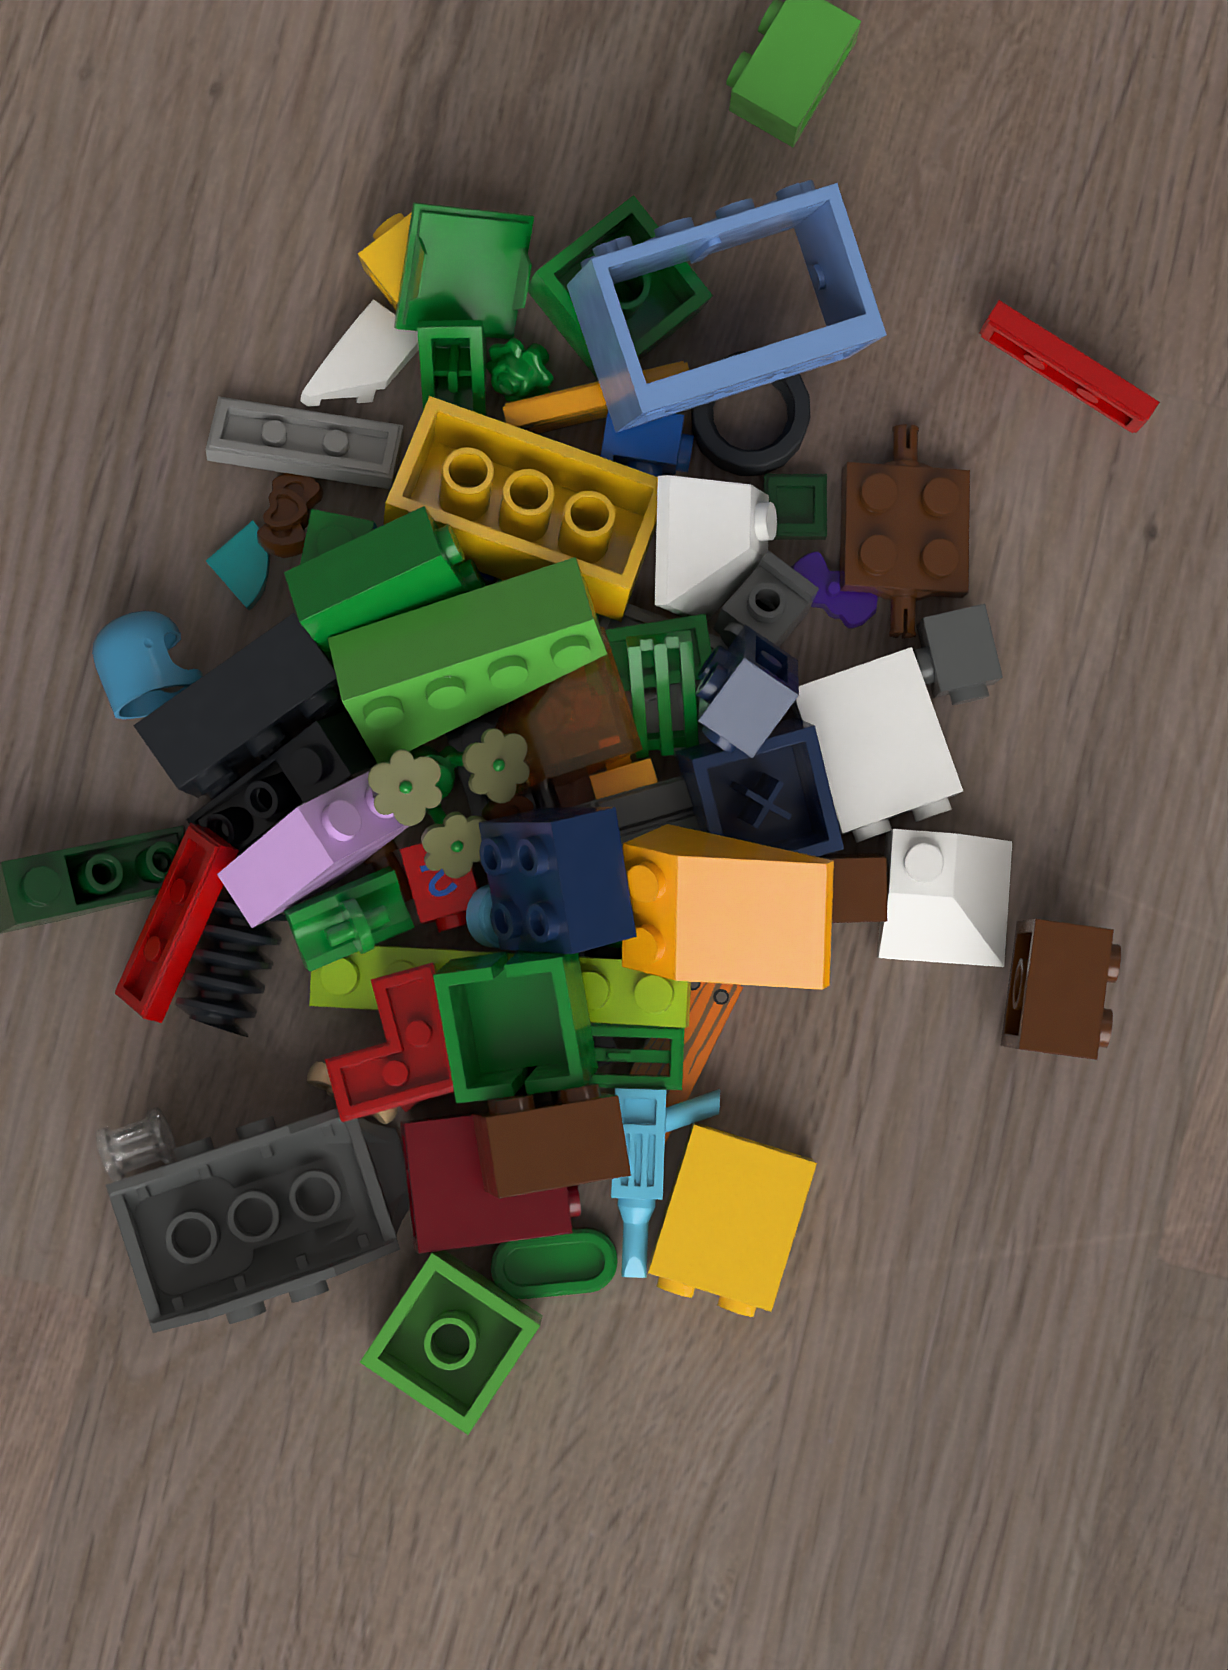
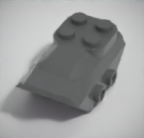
(260, 1216)

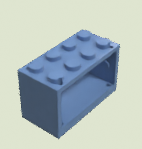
(833, 267)

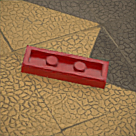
(1068, 368)
(175, 923)

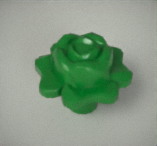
(518, 370)

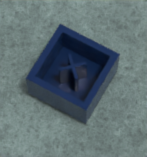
(768, 799)
(557, 879)

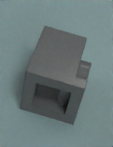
(777, 591)

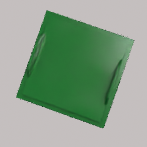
(465, 268)

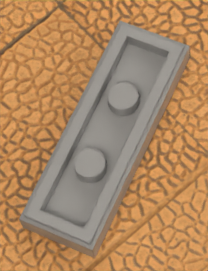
(304, 442)

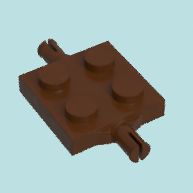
(904, 530)

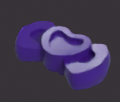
(850, 607)

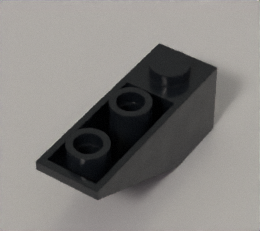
(299, 771)

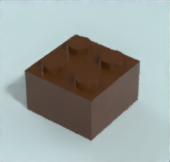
(1060, 988)
(550, 1142)

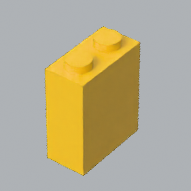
(730, 1219)

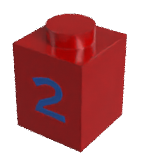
(435, 894)

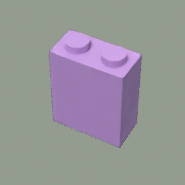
(309, 851)

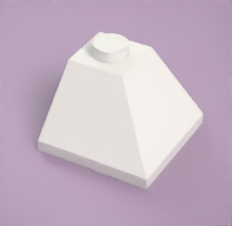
(707, 541)
(946, 898)

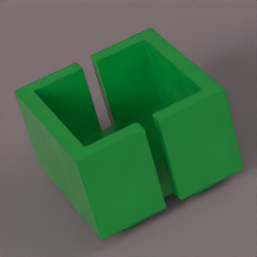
(515, 1017)

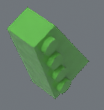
(464, 656)

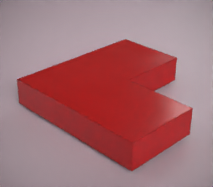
(410, 1063)

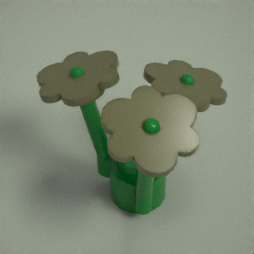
(423, 777)

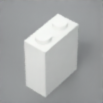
(880, 744)

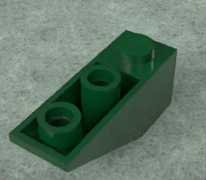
(85, 878)

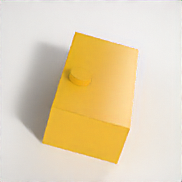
(528, 501)

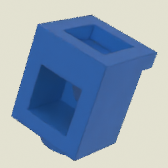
(650, 447)

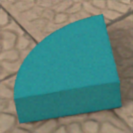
(243, 565)

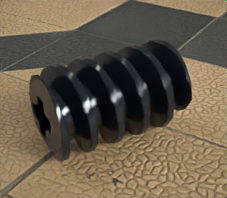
(229, 969)

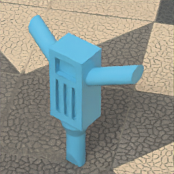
(645, 1125)

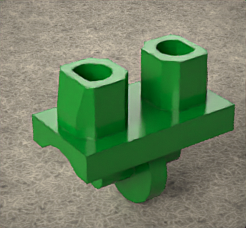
(349, 919)

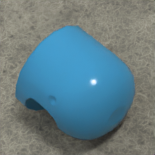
(136, 663)

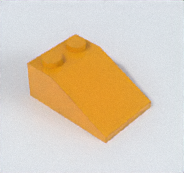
(727, 910)

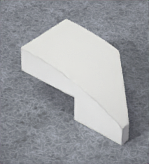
(363, 359)

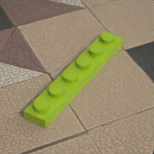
(611, 990)

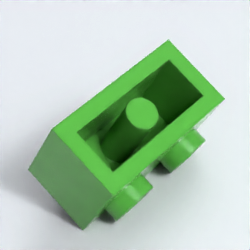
(791, 66)

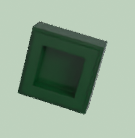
(799, 505)

